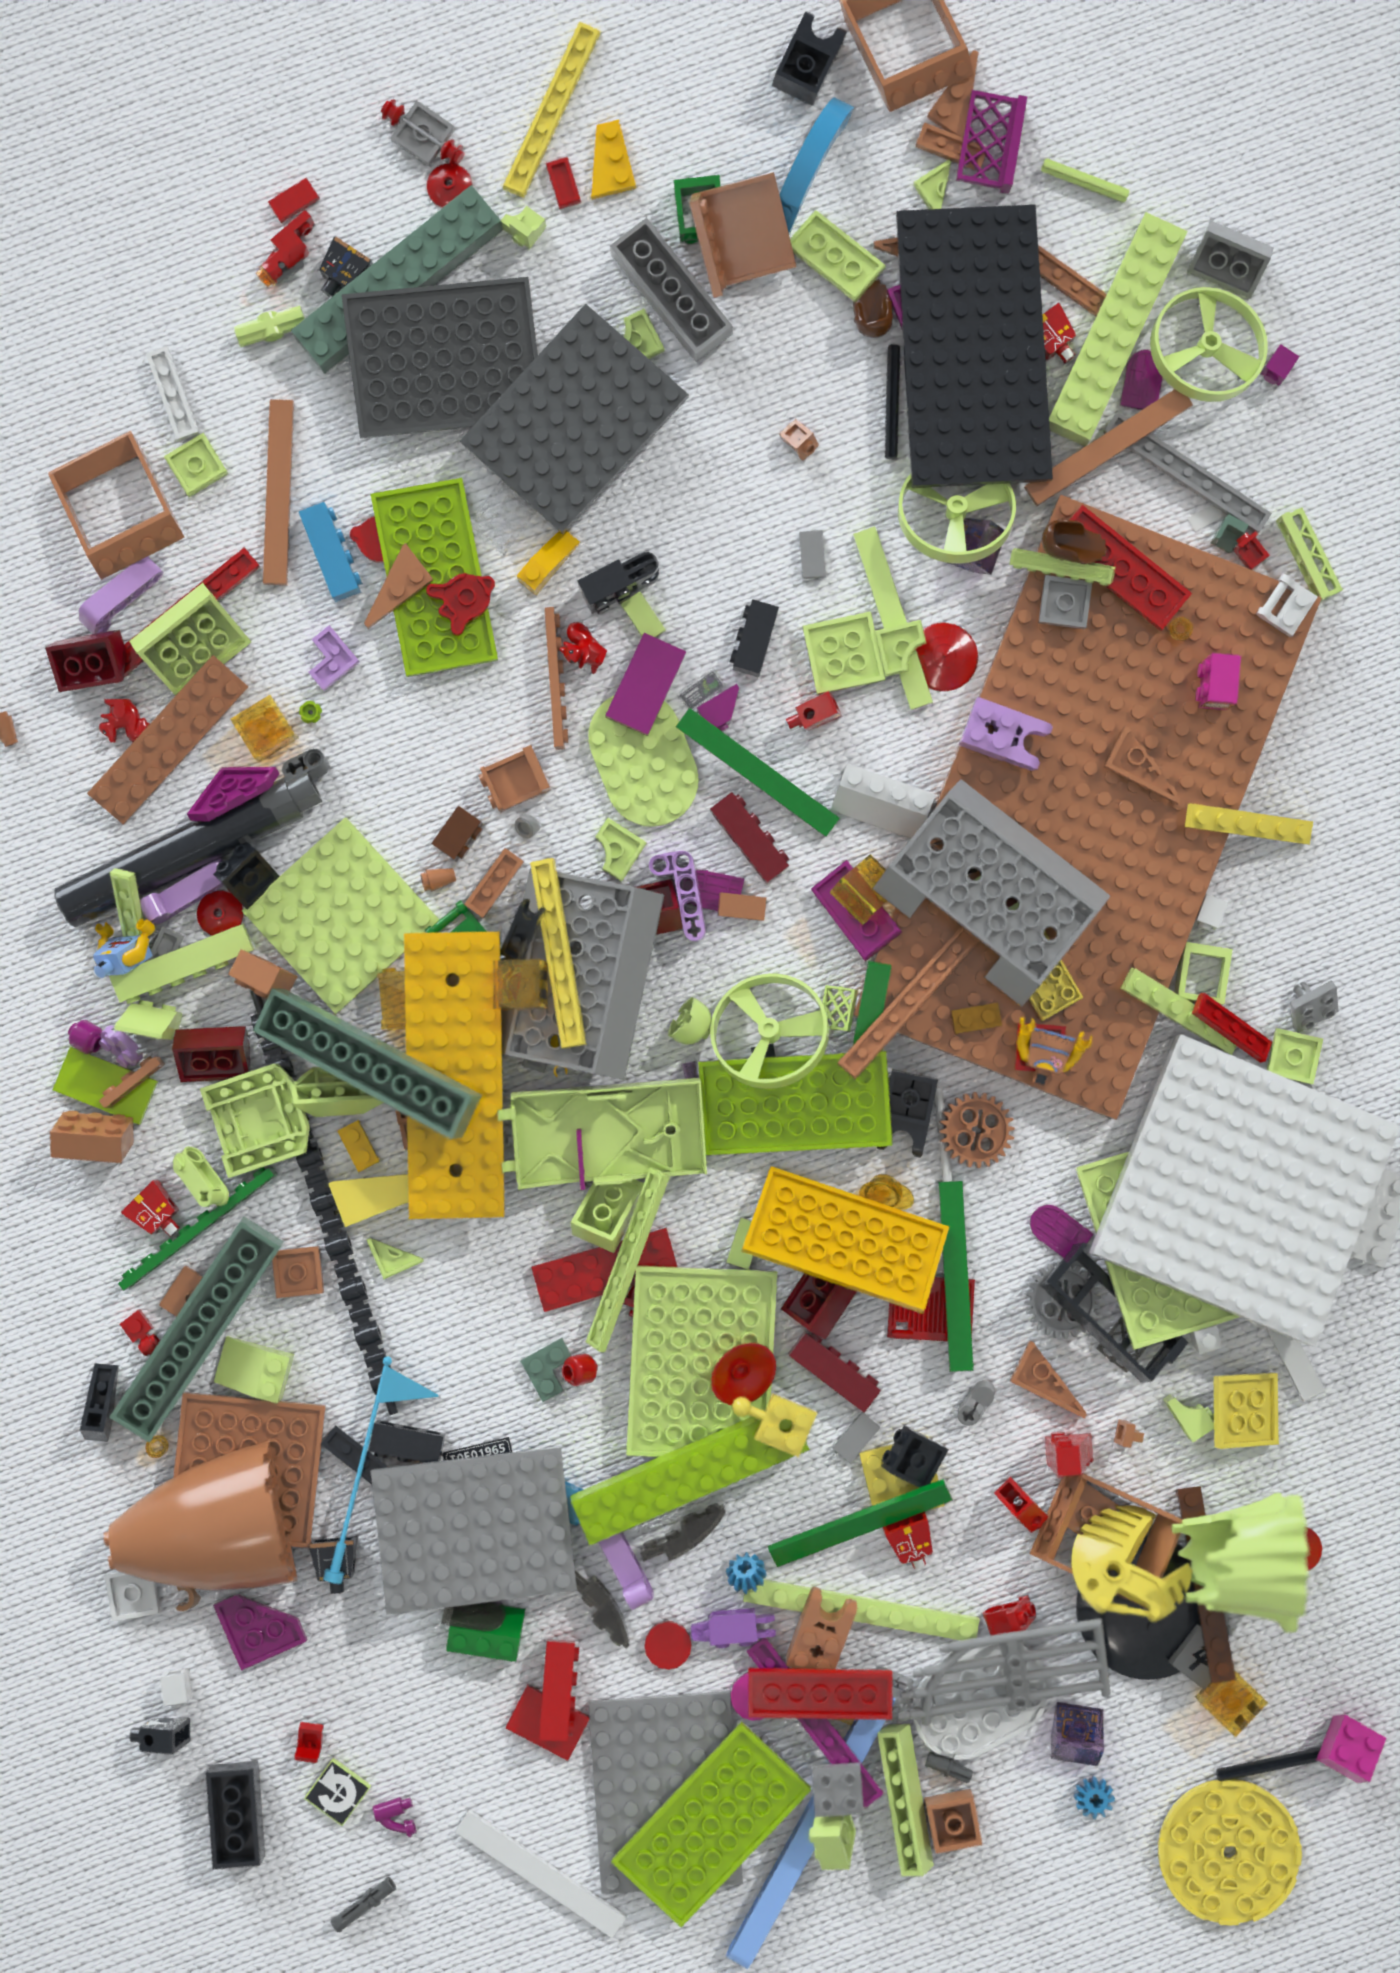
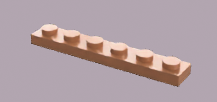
(556, 668)

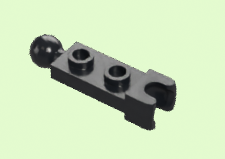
(521, 932)

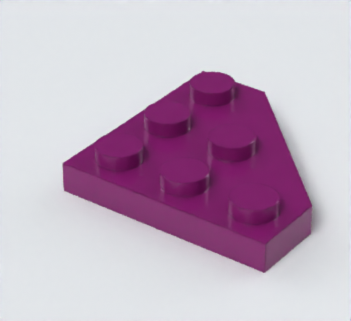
(231, 788)
(257, 1630)

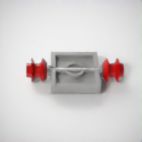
(422, 133)

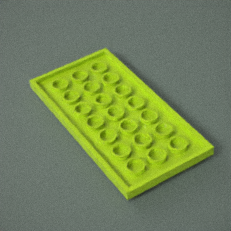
(440, 534)
(812, 1114)
(711, 1824)

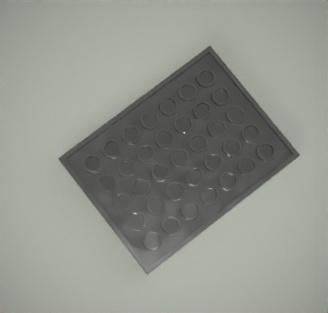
(436, 353)
(574, 418)

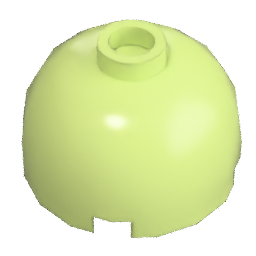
(692, 1023)

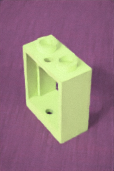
(1208, 951)

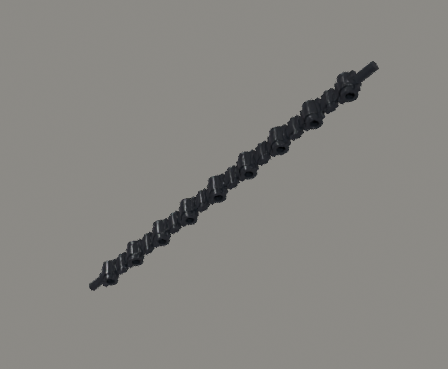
(337, 1243)

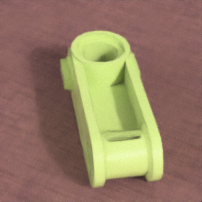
(200, 1177)

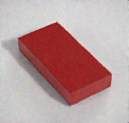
(563, 183)
(293, 200)

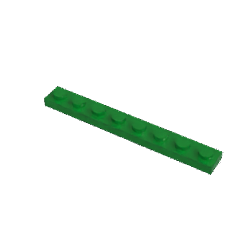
(189, 1233)

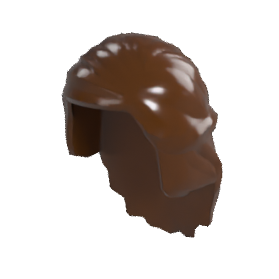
(873, 311)
(1072, 542)

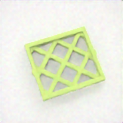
(849, 1012)

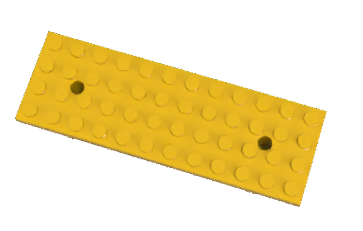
(459, 1035)

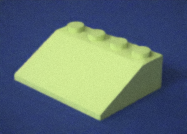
(187, 637)

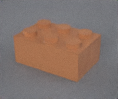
(92, 1137)

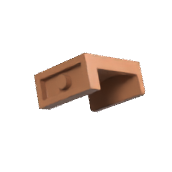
(514, 780)

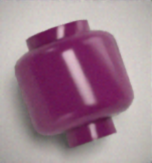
(85, 1036)

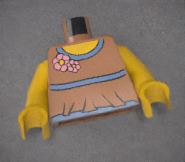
(1048, 1051)

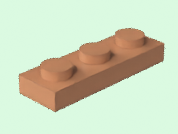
(946, 145)
(494, 883)
(131, 1081)

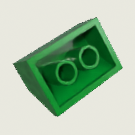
(494, 1644)

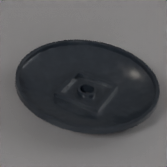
(1135, 1643)

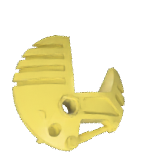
(1112, 1544)

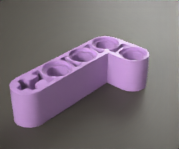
(117, 594)
(181, 895)
(683, 896)
(628, 1570)

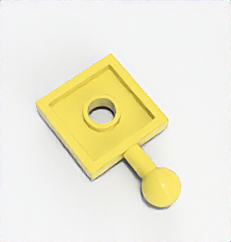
(776, 1411)

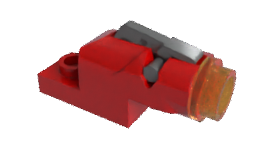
(289, 253)

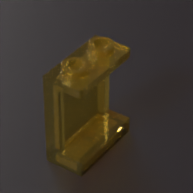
(857, 892)
(392, 999)

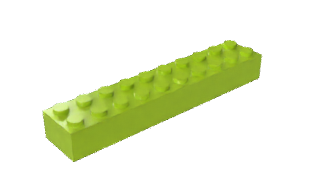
(675, 1479)

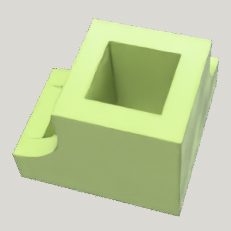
(524, 227)

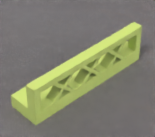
(1303, 556)

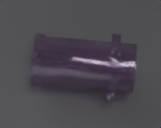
(690, 1070)

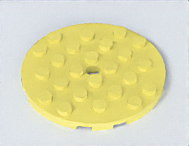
(1236, 1886)

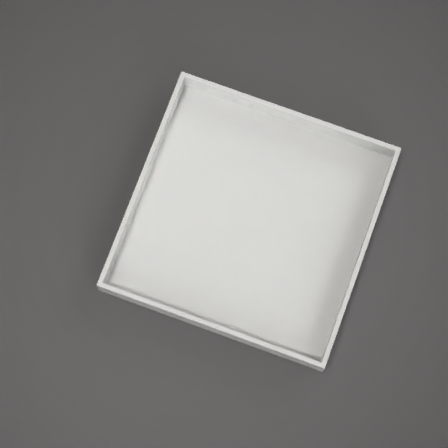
(1245, 1190)

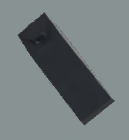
(100, 1403)

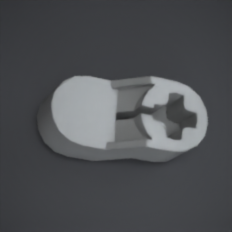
(970, 1411)

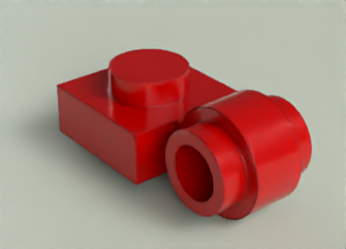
(137, 1328)

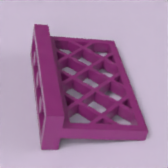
(1009, 149)

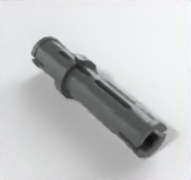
(371, 1899)

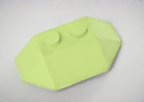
(327, 1095)

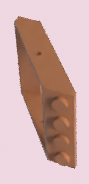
(920, 79)
(134, 542)
(1157, 1547)

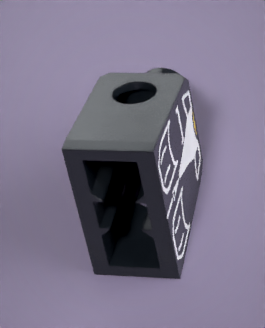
(162, 1735)

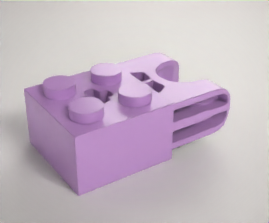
(1007, 741)

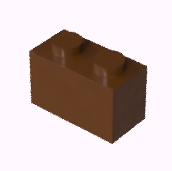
(457, 834)

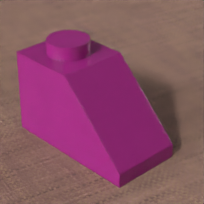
(720, 708)

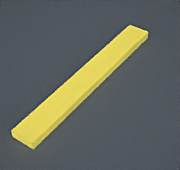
(551, 109)
(558, 954)

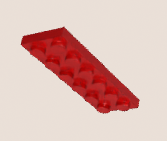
(1136, 577)
(587, 1272)
(820, 1693)

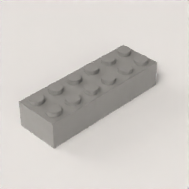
(671, 289)

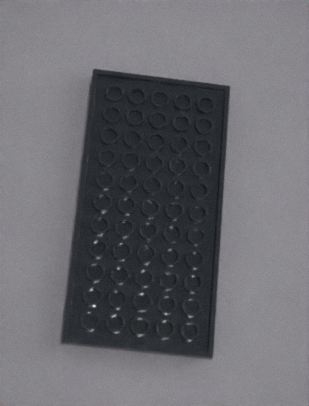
(973, 346)

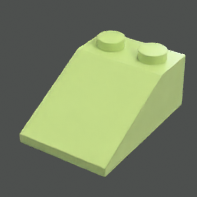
(149, 1020)
(606, 1213)
(254, 1369)

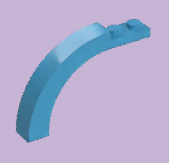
(811, 156)

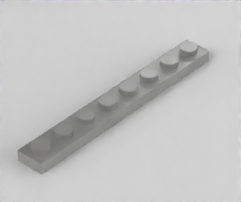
(1196, 478)

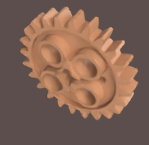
(996, 1135)

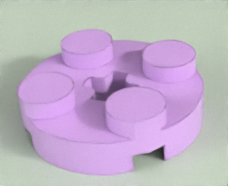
(121, 1046)

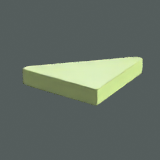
(933, 185)
(391, 1259)

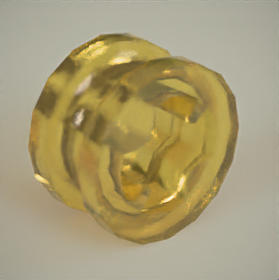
(149, 1449)

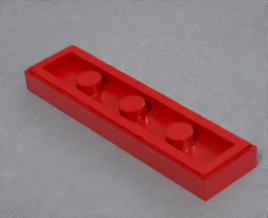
(1232, 1027)

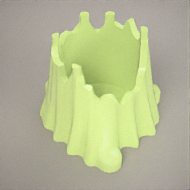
(1251, 1559)

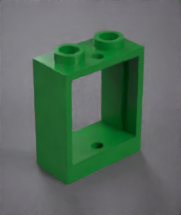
(687, 187)

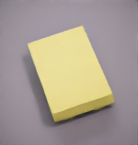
(1055, 991)

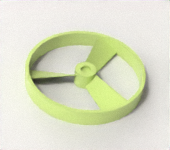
(1210, 345)
(956, 511)
(770, 1030)

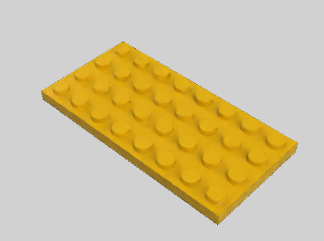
(846, 1239)

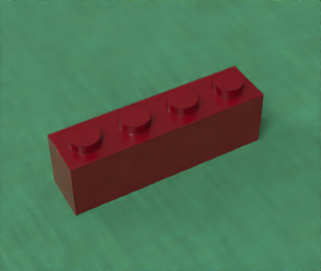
(749, 838)
(834, 1371)

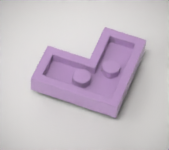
(338, 658)

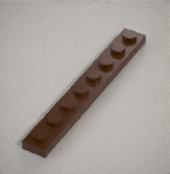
(1211, 1621)

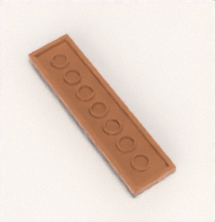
(167, 739)

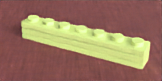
(1048, 564)

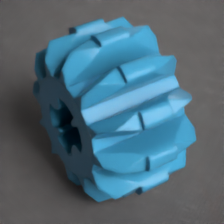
(746, 1573)
(1100, 1804)

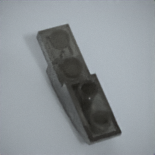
(694, 1531)
(607, 1612)

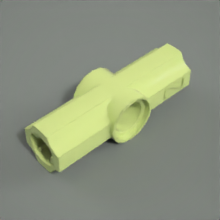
(268, 326)

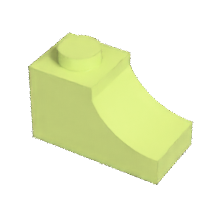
(1193, 1420)

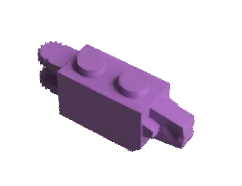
(732, 1627)

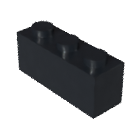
(754, 637)
(406, 1442)

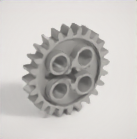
(1040, 1298)

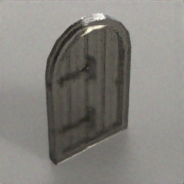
(477, 1616)

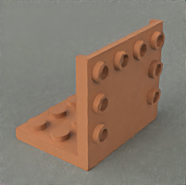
(742, 231)

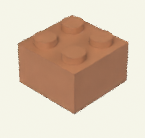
(260, 975)
(953, 1821)

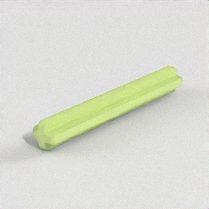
(1085, 180)

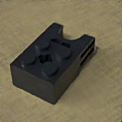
(807, 61)
(618, 581)
(912, 1116)

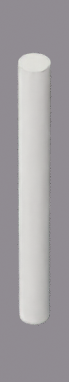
(945, 1155)

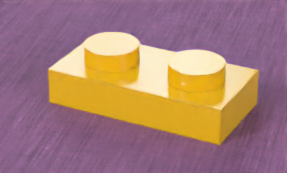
(358, 1146)

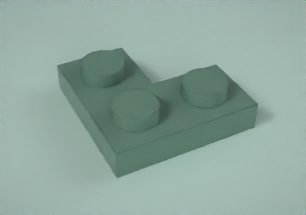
(541, 1366)

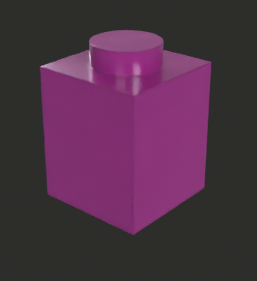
(1279, 365)

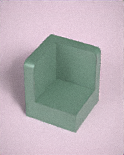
(1228, 533)

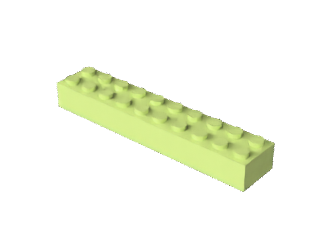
(1116, 329)

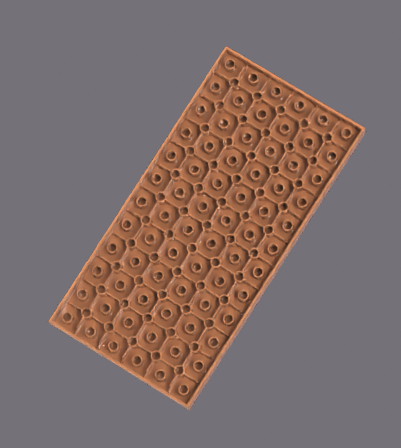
(1098, 821)

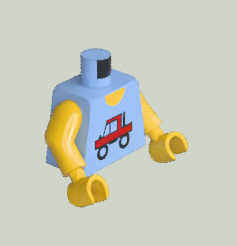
(121, 954)

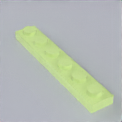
(1173, 1007)

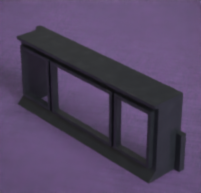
(1167, 1353)

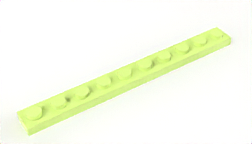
(870, 1610)

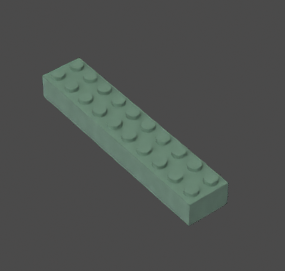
(416, 261)
(367, 1063)
(196, 1329)

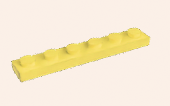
(1248, 824)

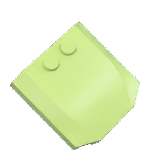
(256, 1119)

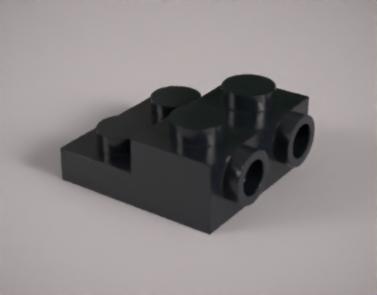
(246, 874)
(913, 1457)

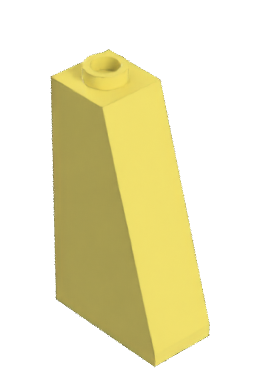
(368, 1196)

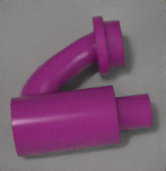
(385, 1811)

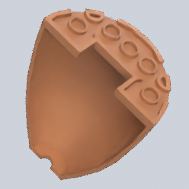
(208, 1527)

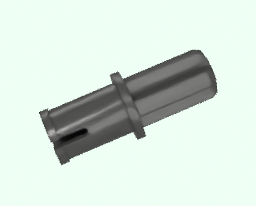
(948, 1767)

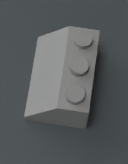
(1230, 259)

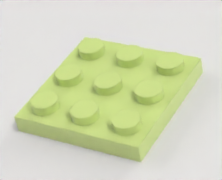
(843, 653)

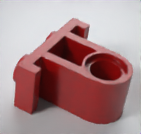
(1010, 1616)

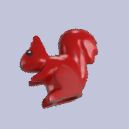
(584, 647)
(122, 715)

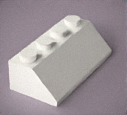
(882, 801)

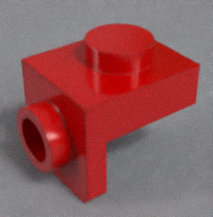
(1250, 550)
(309, 1742)

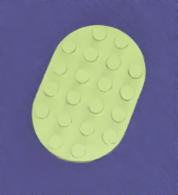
(645, 776)

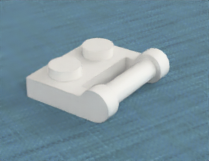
(1294, 608)

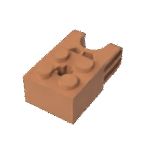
(820, 1629)

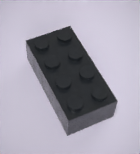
(235, 1815)

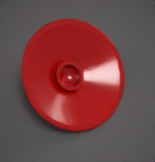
(948, 656)
(744, 1373)

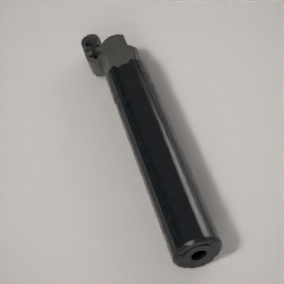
(197, 841)

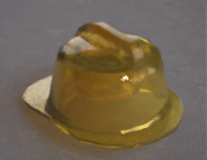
(887, 1191)

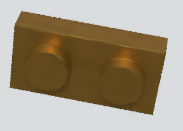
(976, 1018)

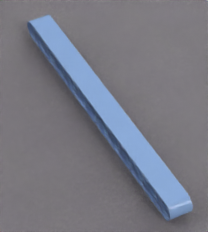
(791, 1862)

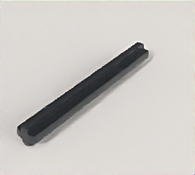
(892, 401)
(1267, 1765)

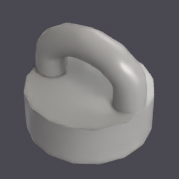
(527, 826)

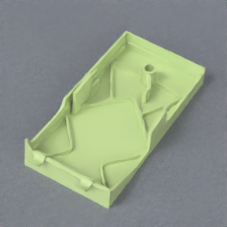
(621, 1127)

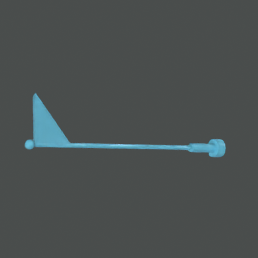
(391, 1388)

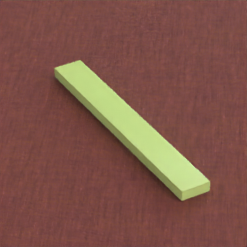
(891, 610)
(627, 1259)

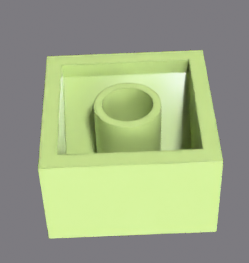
(833, 1841)

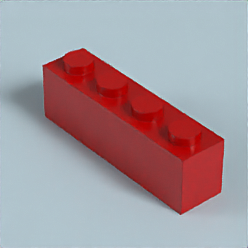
(557, 1690)

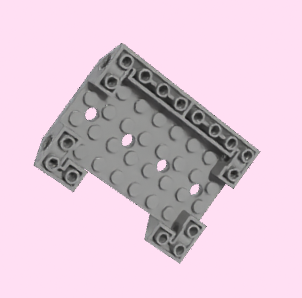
(1010, 867)
(609, 976)

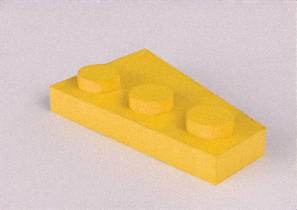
(611, 162)

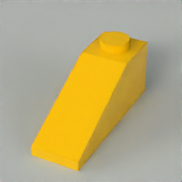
(547, 561)

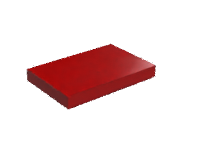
(526, 1723)

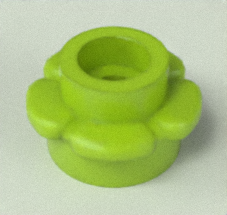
(306, 707)

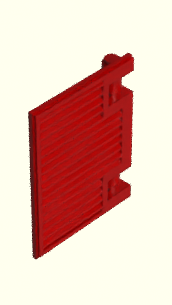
(930, 1324)

